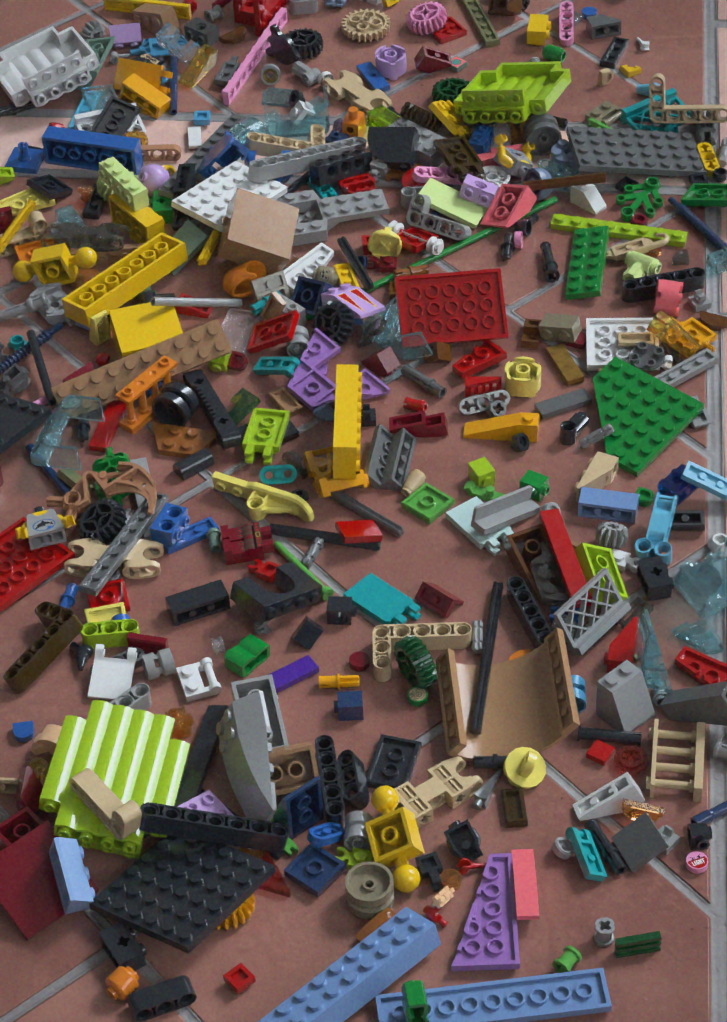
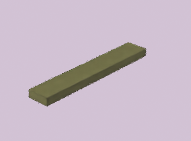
(481, 22)

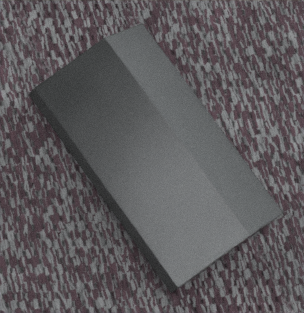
(389, 458)

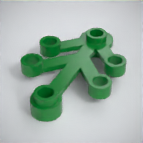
(650, 185)

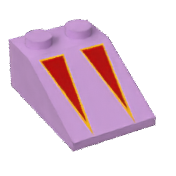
(356, 299)

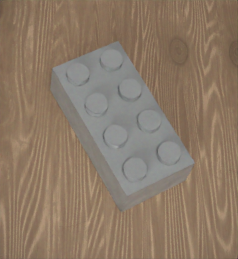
(426, 152)
(266, 684)

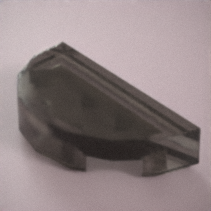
(292, 458)

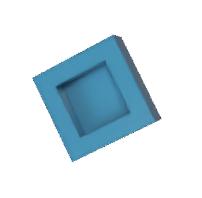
(202, 118)

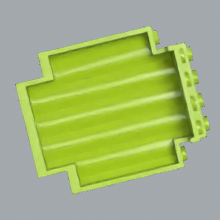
(512, 92)
(129, 754)

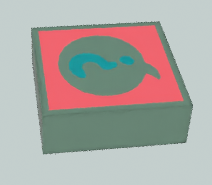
(458, 64)

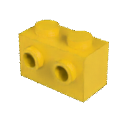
(538, 29)

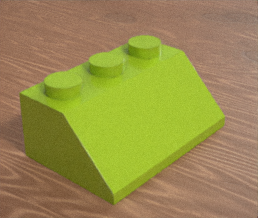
(592, 560)

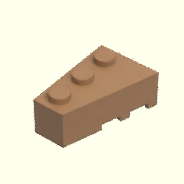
(154, 17)

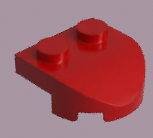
(357, 184)

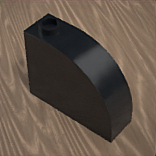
(394, 146)

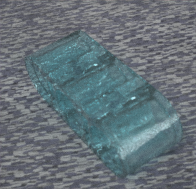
(557, 170)
(69, 214)

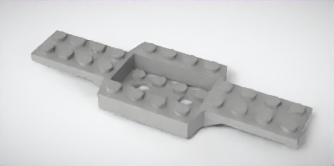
(325, 213)

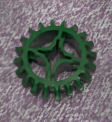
(448, 89)
(415, 662)

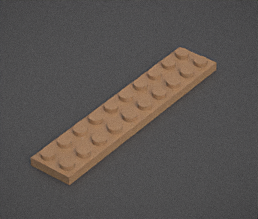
(188, 349)

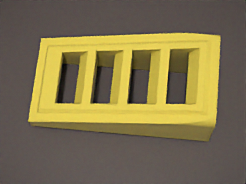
(99, 328)

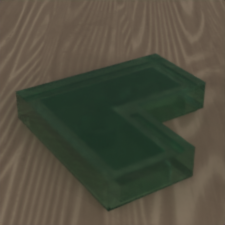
(244, 404)

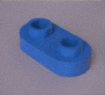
(325, 834)

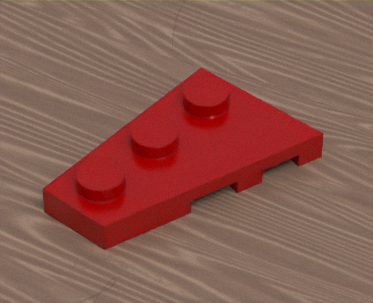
(479, 359)

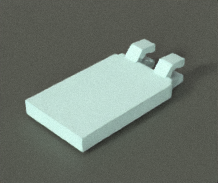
(461, 518)

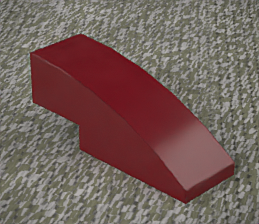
(420, 424)

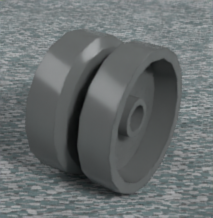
(543, 132)

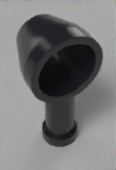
(525, 225)

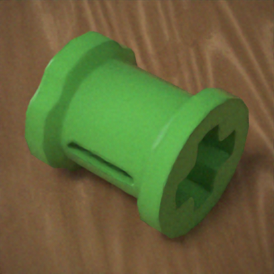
(567, 959)

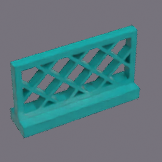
(641, 109)

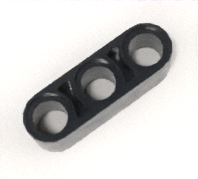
(353, 779)
(161, 998)

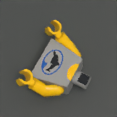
(512, 160)
(44, 528)

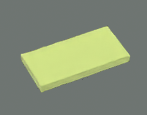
(446, 201)

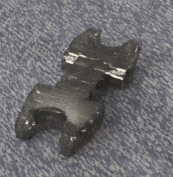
(99, 238)

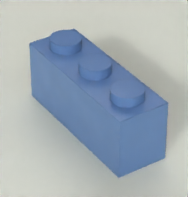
(608, 505)

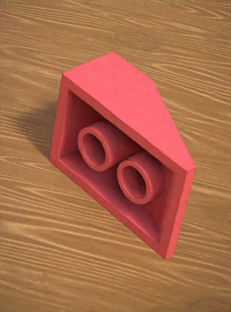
(509, 206)

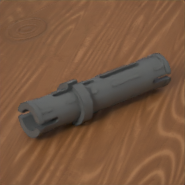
(428, 383)

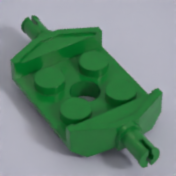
(109, 464)

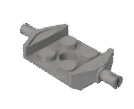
(54, 294)

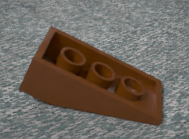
(522, 549)

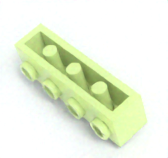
(124, 183)

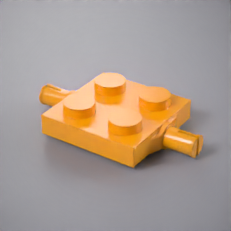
(699, 332)

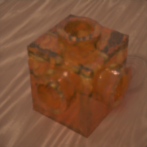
(182, 724)

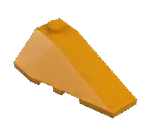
(504, 427)

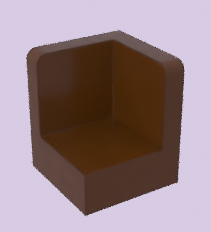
(441, 352)

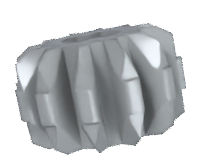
(92, 30)
(611, 535)

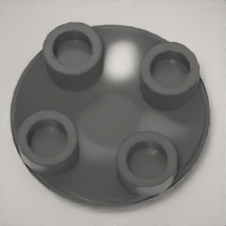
(646, 356)

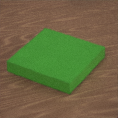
(427, 503)

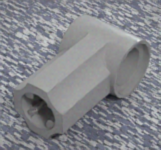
(308, 75)

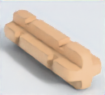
(442, 897)

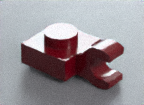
(384, 264)

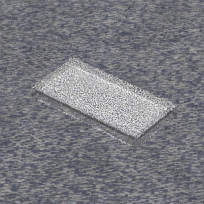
(238, 328)

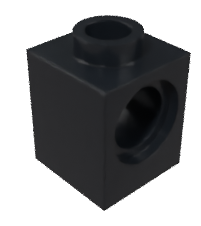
(340, 610)

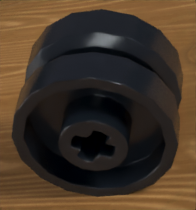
(175, 404)

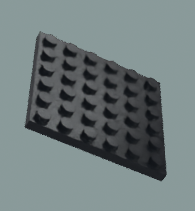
(182, 890)

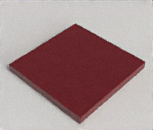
(29, 883)

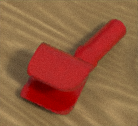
(465, 865)

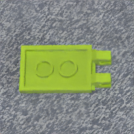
(265, 433)

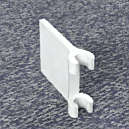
(111, 675)

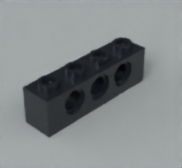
(340, 166)

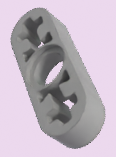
(495, 394)

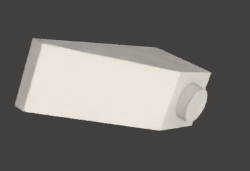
(608, 798)

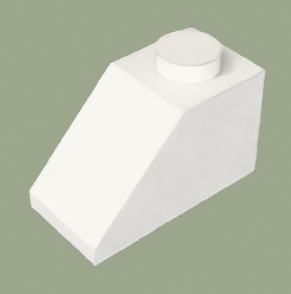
(587, 198)

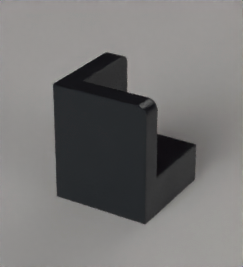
(307, 632)

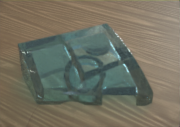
(700, 636)

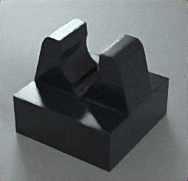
(368, 416)

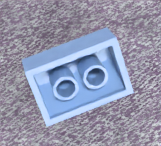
(71, 874)

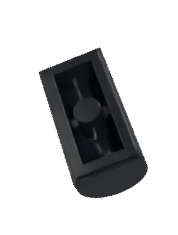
(193, 464)
(688, 520)

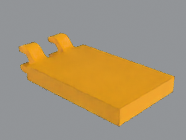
(147, 71)

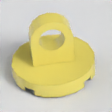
(384, 243)
(524, 768)

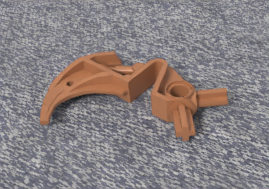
(128, 480)

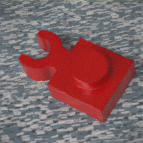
(263, 571)

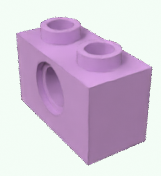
(478, 191)

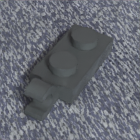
(226, 71)

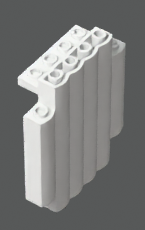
(46, 66)

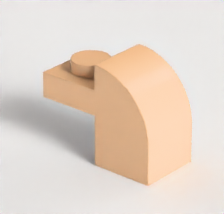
(46, 740)

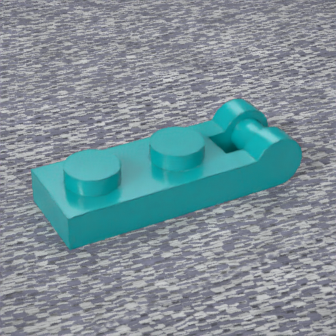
(276, 366)
(586, 854)

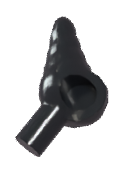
(82, 654)

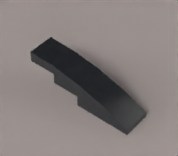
(184, 181)

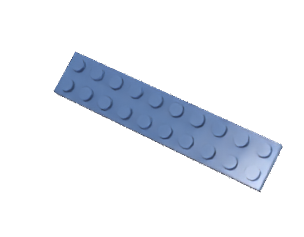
(510, 999)

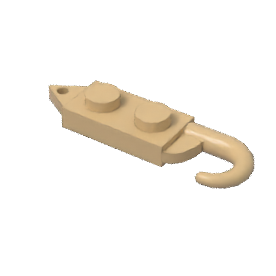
(639, 245)

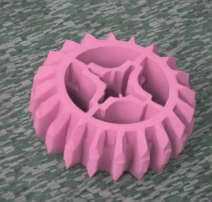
(426, 18)

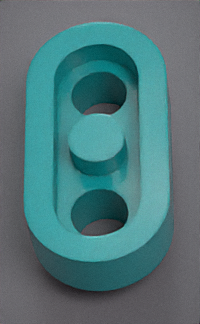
(278, 474)

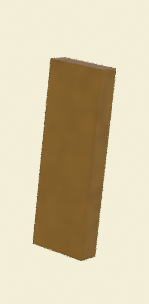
(565, 364)

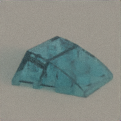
(650, 656)

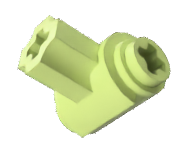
(640, 265)

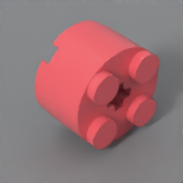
(668, 297)

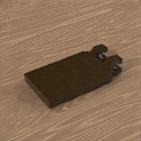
(459, 157)

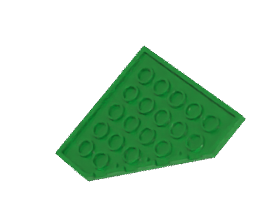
(642, 413)

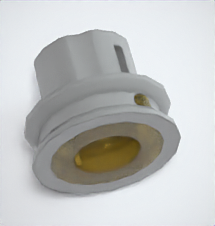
(270, 79)

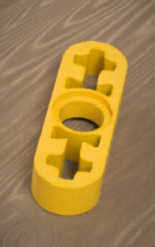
(708, 154)

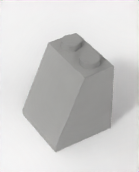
(624, 698)

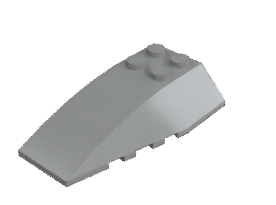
(246, 756)

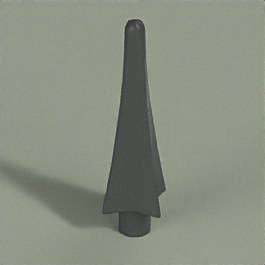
(483, 795)

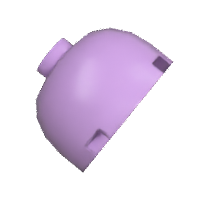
(153, 177)

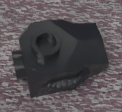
(463, 840)

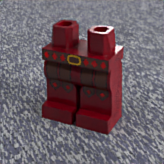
(246, 543)

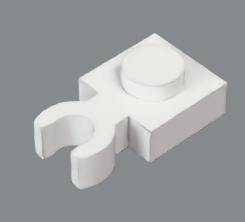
(624, 560)

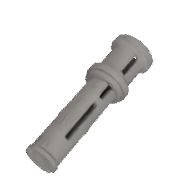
(30, 305)

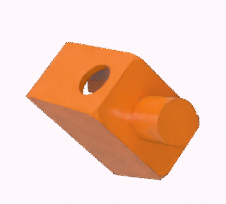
(354, 121)

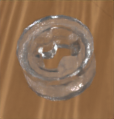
(217, 645)

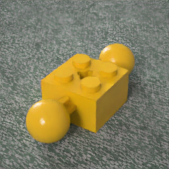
(54, 264)
(395, 838)

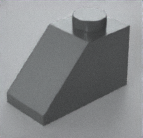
(602, 26)

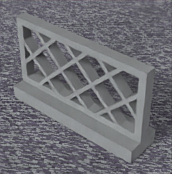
(597, 627)

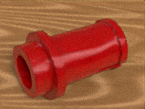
(417, 405)

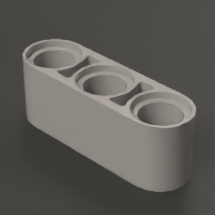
(136, 697)

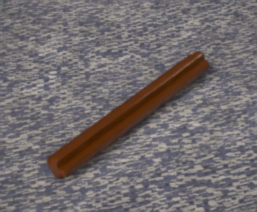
(566, 181)

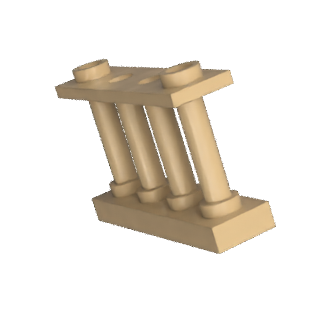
(694, 769)

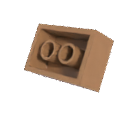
(292, 766)

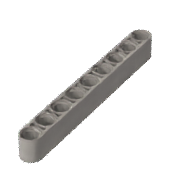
(298, 160)

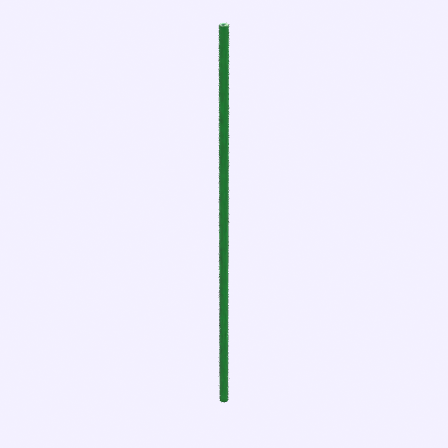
(455, 247)

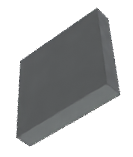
(640, 842)

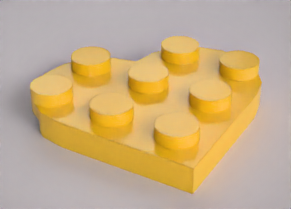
(446, 114)

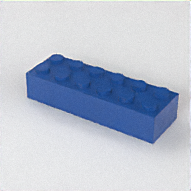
(88, 148)

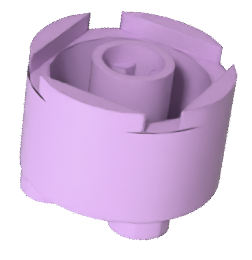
(391, 61)

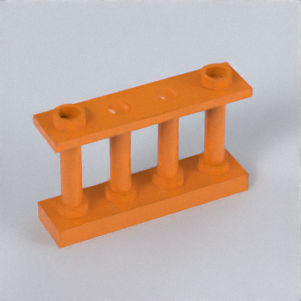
(149, 378)

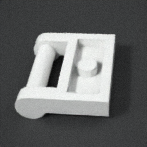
(192, 682)

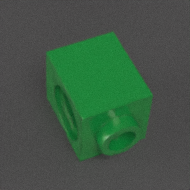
(539, 483)

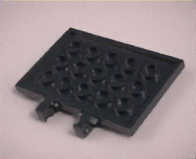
(18, 419)

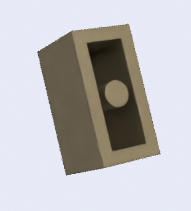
(560, 327)

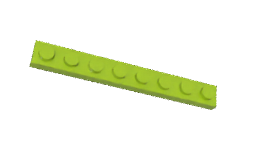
(618, 230)

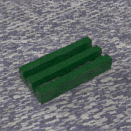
(637, 944)

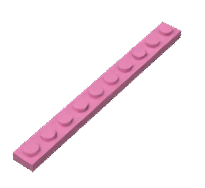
(252, 59)

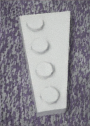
(305, 265)

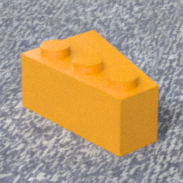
(147, 97)

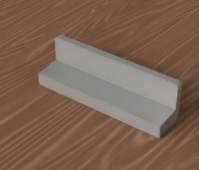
(504, 511)

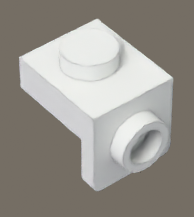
(300, 110)

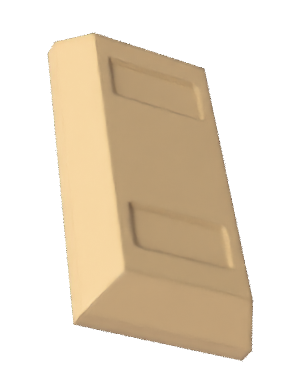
(631, 339)

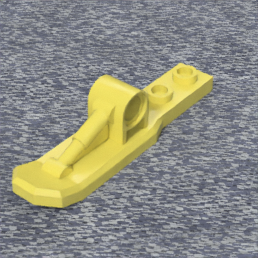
(263, 498)

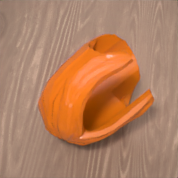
(237, 280)

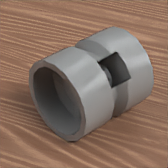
(299, 342)
(165, 663)
(355, 829)

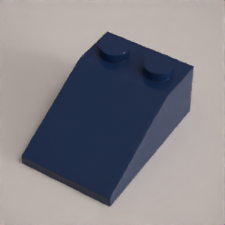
(301, 808)

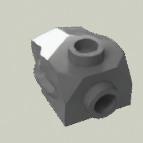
(14, 380)

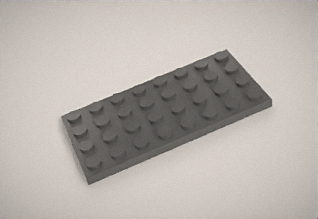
(635, 151)

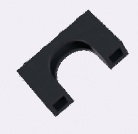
(265, 605)

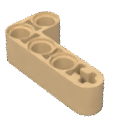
(35, 231)
(117, 816)

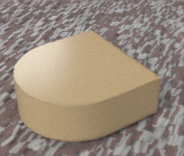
(605, 76)

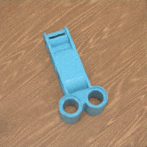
(658, 530)

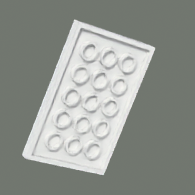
(211, 197)

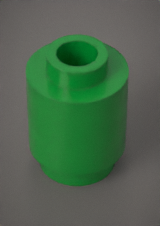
(553, 53)

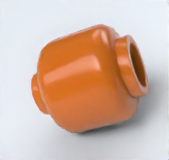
(122, 983)

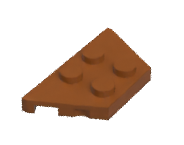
(181, 441)

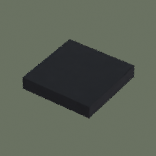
(49, 186)

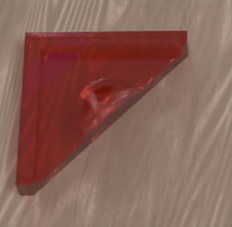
(275, 883)

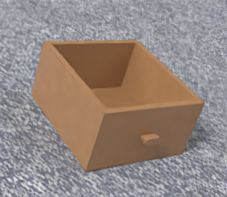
(258, 230)

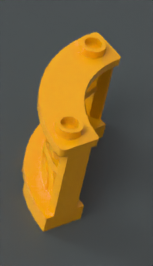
(323, 485)

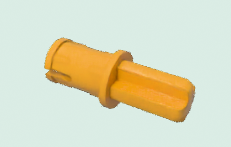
(338, 681)

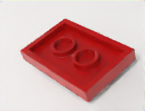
(273, 332)

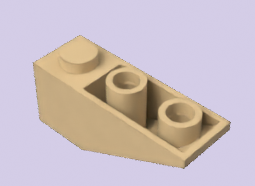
(599, 473)

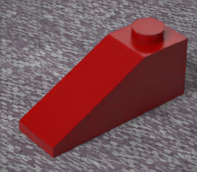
(622, 647)

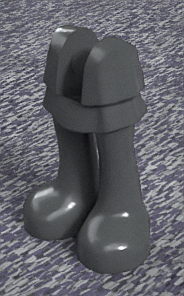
(706, 132)

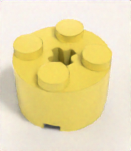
(522, 377)

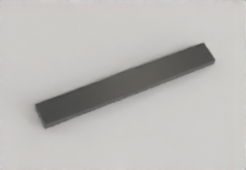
(120, 547)

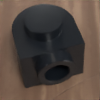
(699, 835)

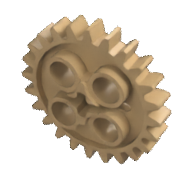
(365, 25)

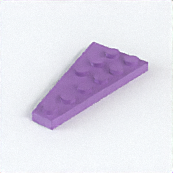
(491, 927)

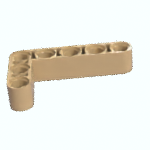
(680, 109)
(272, 145)
(433, 635)

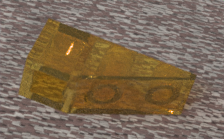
(199, 66)
(673, 334)

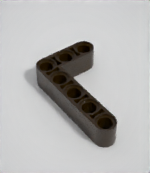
(61, 629)

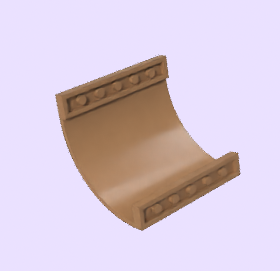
(526, 701)

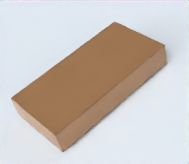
(273, 307)
(285, 401)

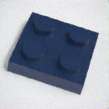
(314, 869)

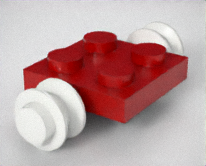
(417, 239)

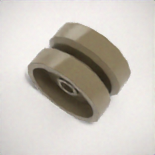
(369, 889)

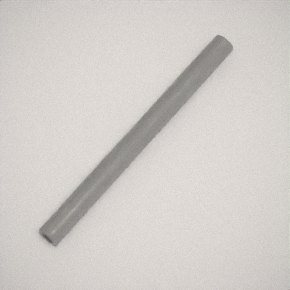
(195, 302)

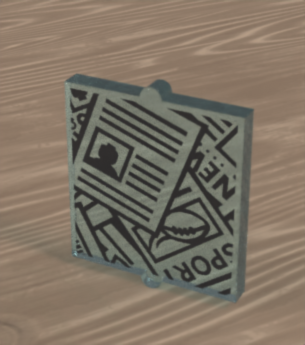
(278, 97)

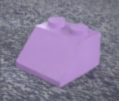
(126, 35)

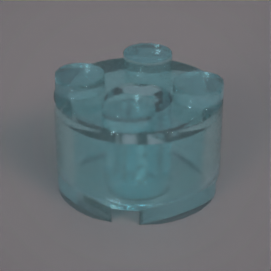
(247, 125)

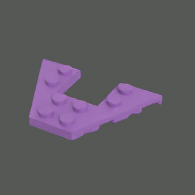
(315, 388)

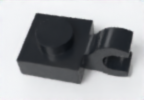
(430, 867)

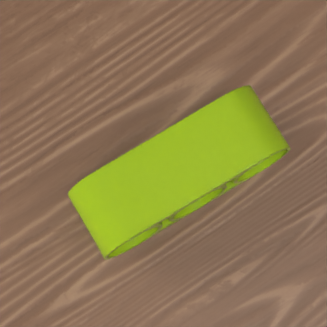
(108, 633)

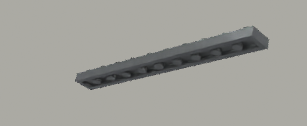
(166, 189)

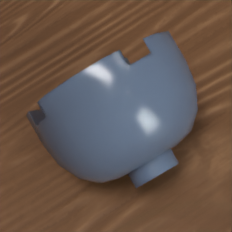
(538, 174)

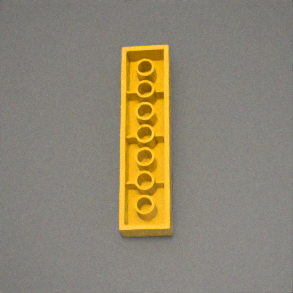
(125, 278)
(347, 422)

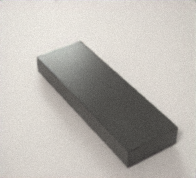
(563, 403)

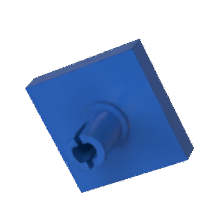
(25, 159)

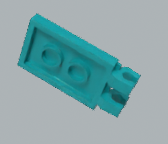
(382, 601)

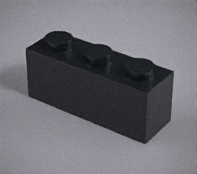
(197, 602)

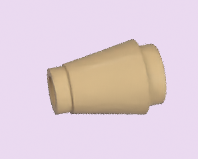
(414, 480)

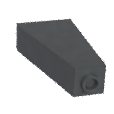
(698, 704)

